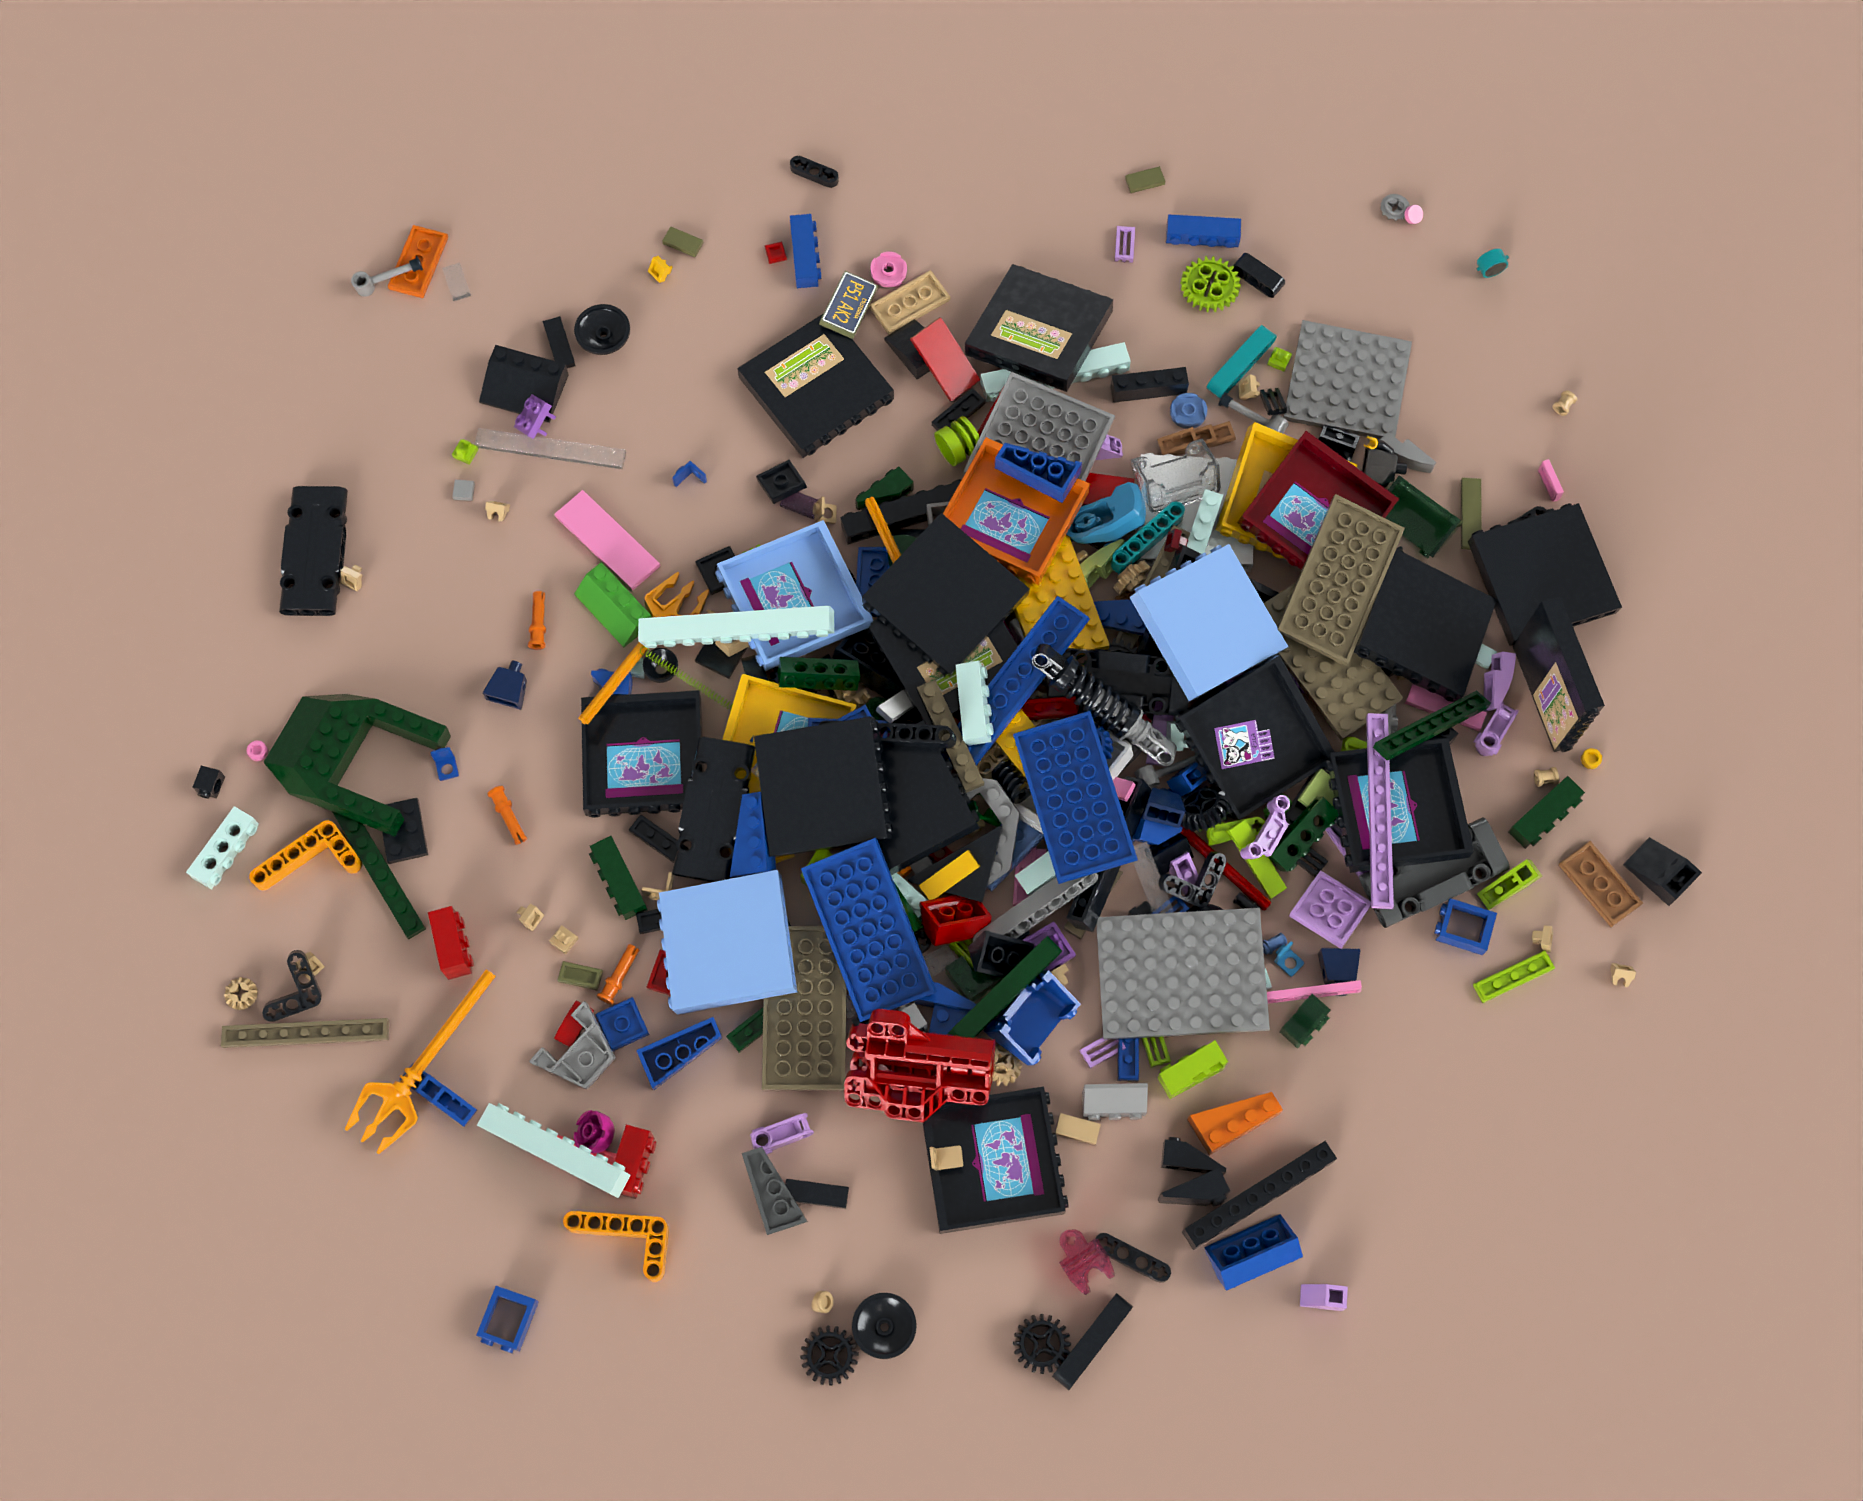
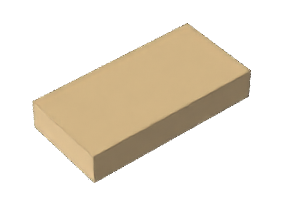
(1078, 1129)

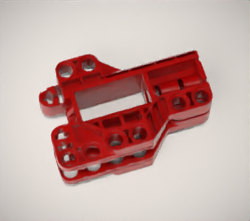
(914, 1068)

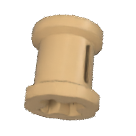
(1564, 402)
(1546, 776)

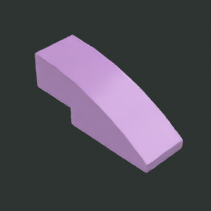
(1499, 678)

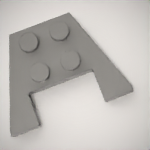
(585, 1058)

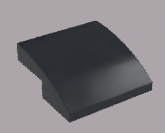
(1339, 441)

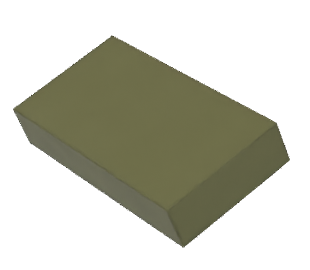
(1145, 179)
(682, 241)
(580, 975)

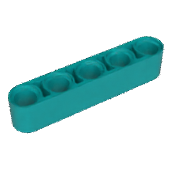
(1241, 361)
(1151, 529)

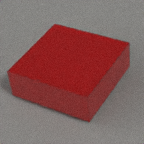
(775, 252)

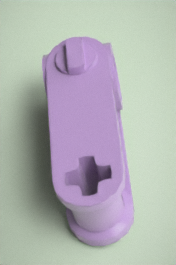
(1495, 730)
(782, 1133)

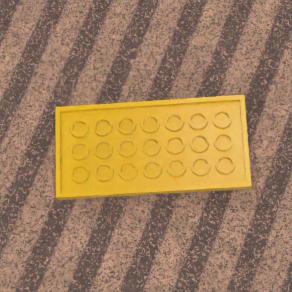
(1067, 581)

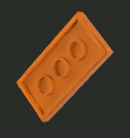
(428, 247)

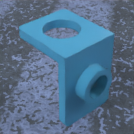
(1285, 952)

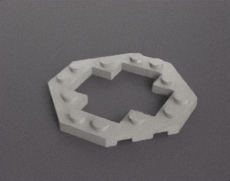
(1008, 816)

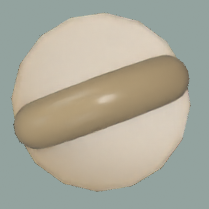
(822, 1302)

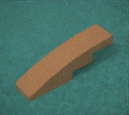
(1213, 436)

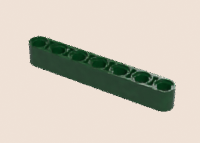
(1007, 989)

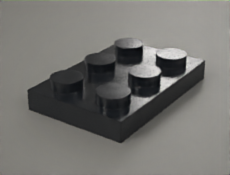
(410, 838)

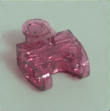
(1079, 1251)

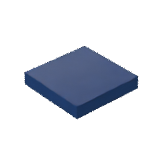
(622, 1024)

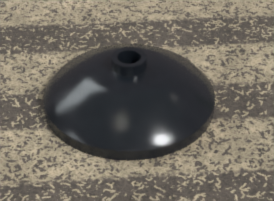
(600, 321)
(876, 1311)

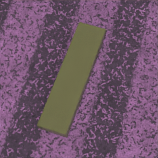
(1470, 509)

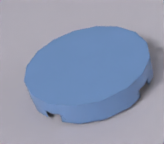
(1188, 410)

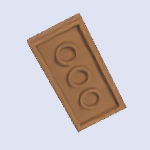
(1600, 884)

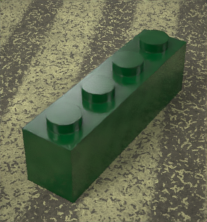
(1546, 812)
(618, 878)

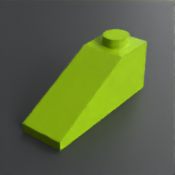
(1509, 884)

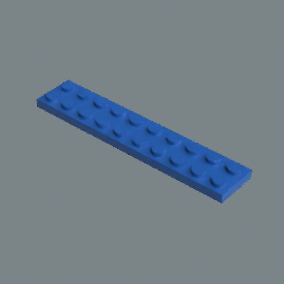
(1019, 676)

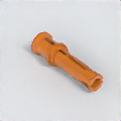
(537, 627)
(503, 806)
(614, 982)

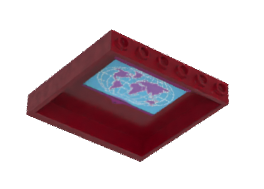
(1298, 496)

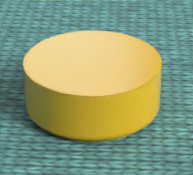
(1591, 758)

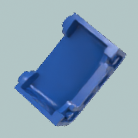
(1032, 1017)

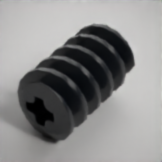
(1011, 781)

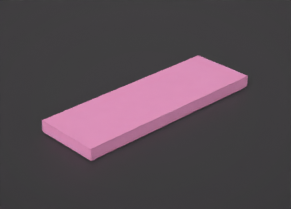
(607, 540)

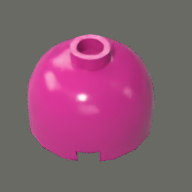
(594, 1131)

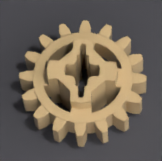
(1131, 577)
(1006, 1066)

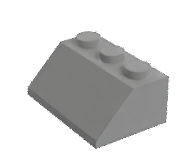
(1114, 1101)

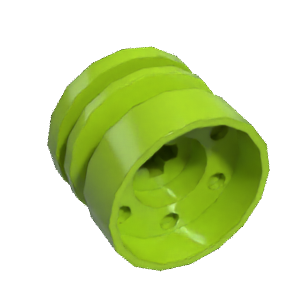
(957, 440)

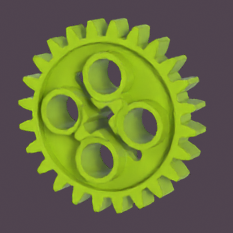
(1193, 279)

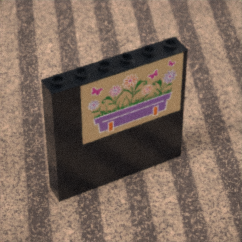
(1558, 674)

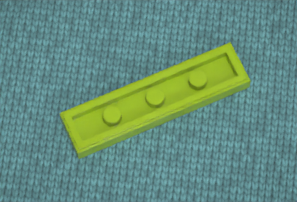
(1262, 866)
(1513, 976)

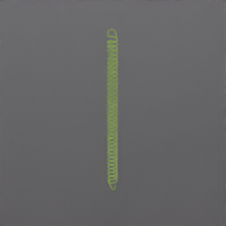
(693, 682)

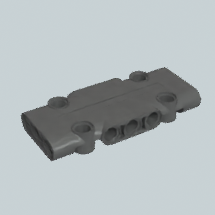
(1436, 882)

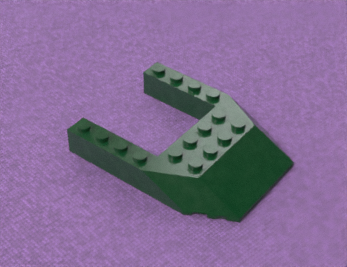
(323, 741)

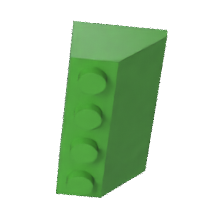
(611, 604)

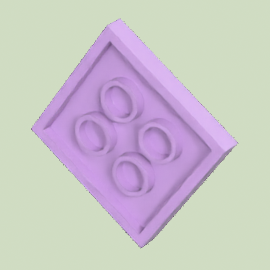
(1330, 909)

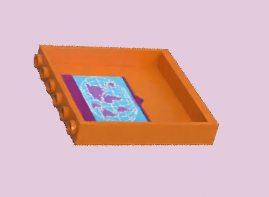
(1011, 518)

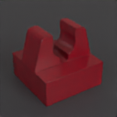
(1174, 540)

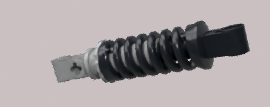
(1103, 702)

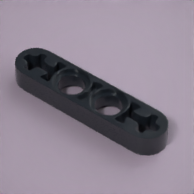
(1135, 1253)

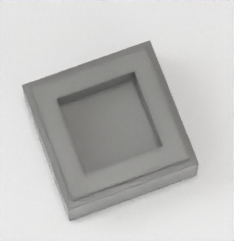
(463, 490)

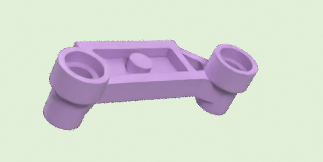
(1270, 832)

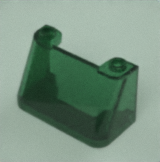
(1424, 520)

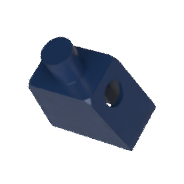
(507, 686)
(1164, 808)
(1339, 965)

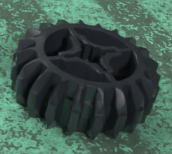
(1204, 808)
(837, 1348)
(1049, 1350)

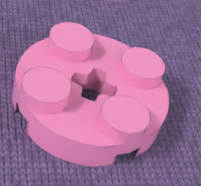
(888, 279)

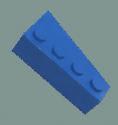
(1038, 470)
(751, 842)
(673, 1053)

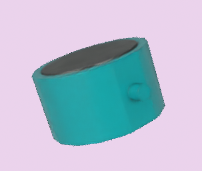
(1492, 263)

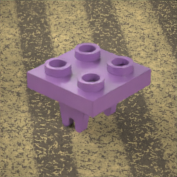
(532, 416)
(1054, 933)

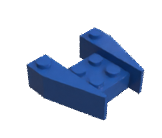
(948, 1008)

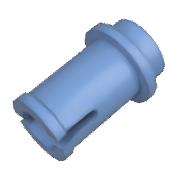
(1274, 943)

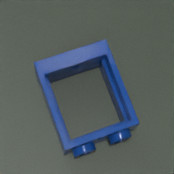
(1486, 931)
(528, 1302)

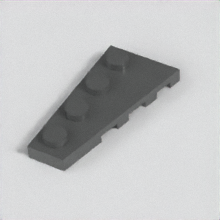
(773, 1198)

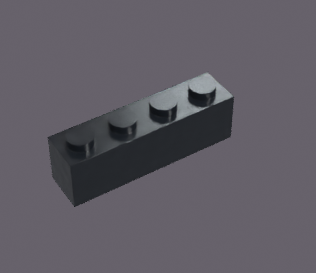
(1149, 384)

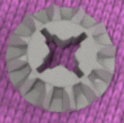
(1391, 201)

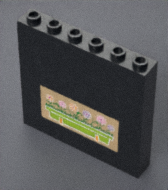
(1039, 327)
(815, 385)
(915, 671)

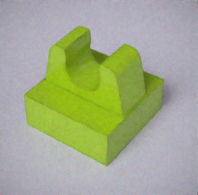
(1279, 359)
(465, 451)

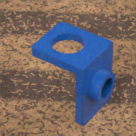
(684, 471)
(442, 757)

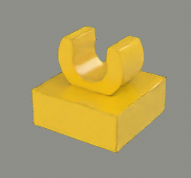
(659, 269)

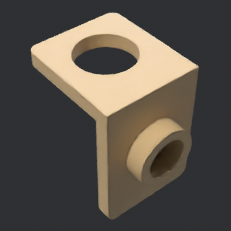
(818, 510)
(654, 893)
(946, 1157)

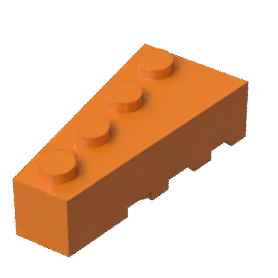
(1231, 1121)

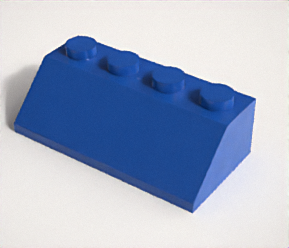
(1254, 1252)

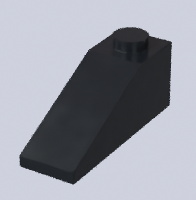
(1185, 1157)

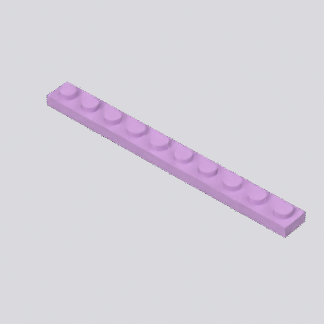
(1379, 815)

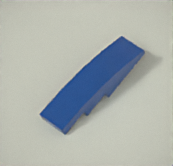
(444, 1099)

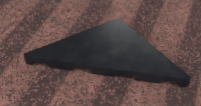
(976, 883)

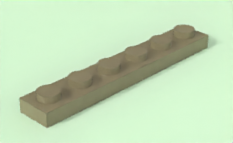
(959, 753)

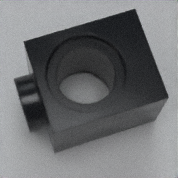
(208, 782)

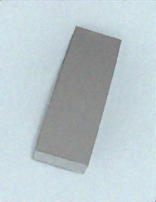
(1410, 454)

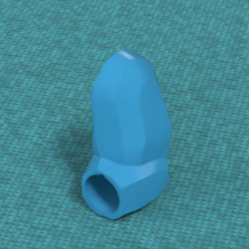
(1110, 517)

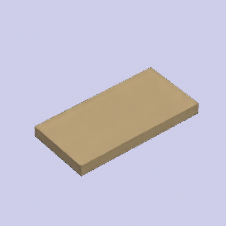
(909, 302)

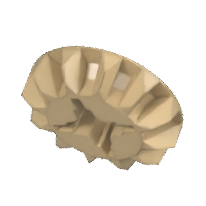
(247, 998)

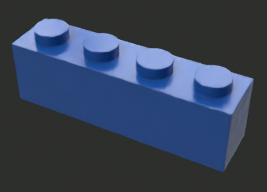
(1203, 231)
(804, 250)

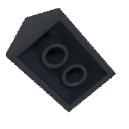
(997, 953)

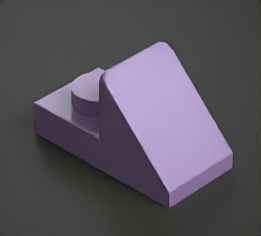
(1184, 869)

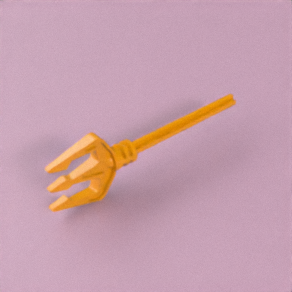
(656, 610)
(397, 1095)

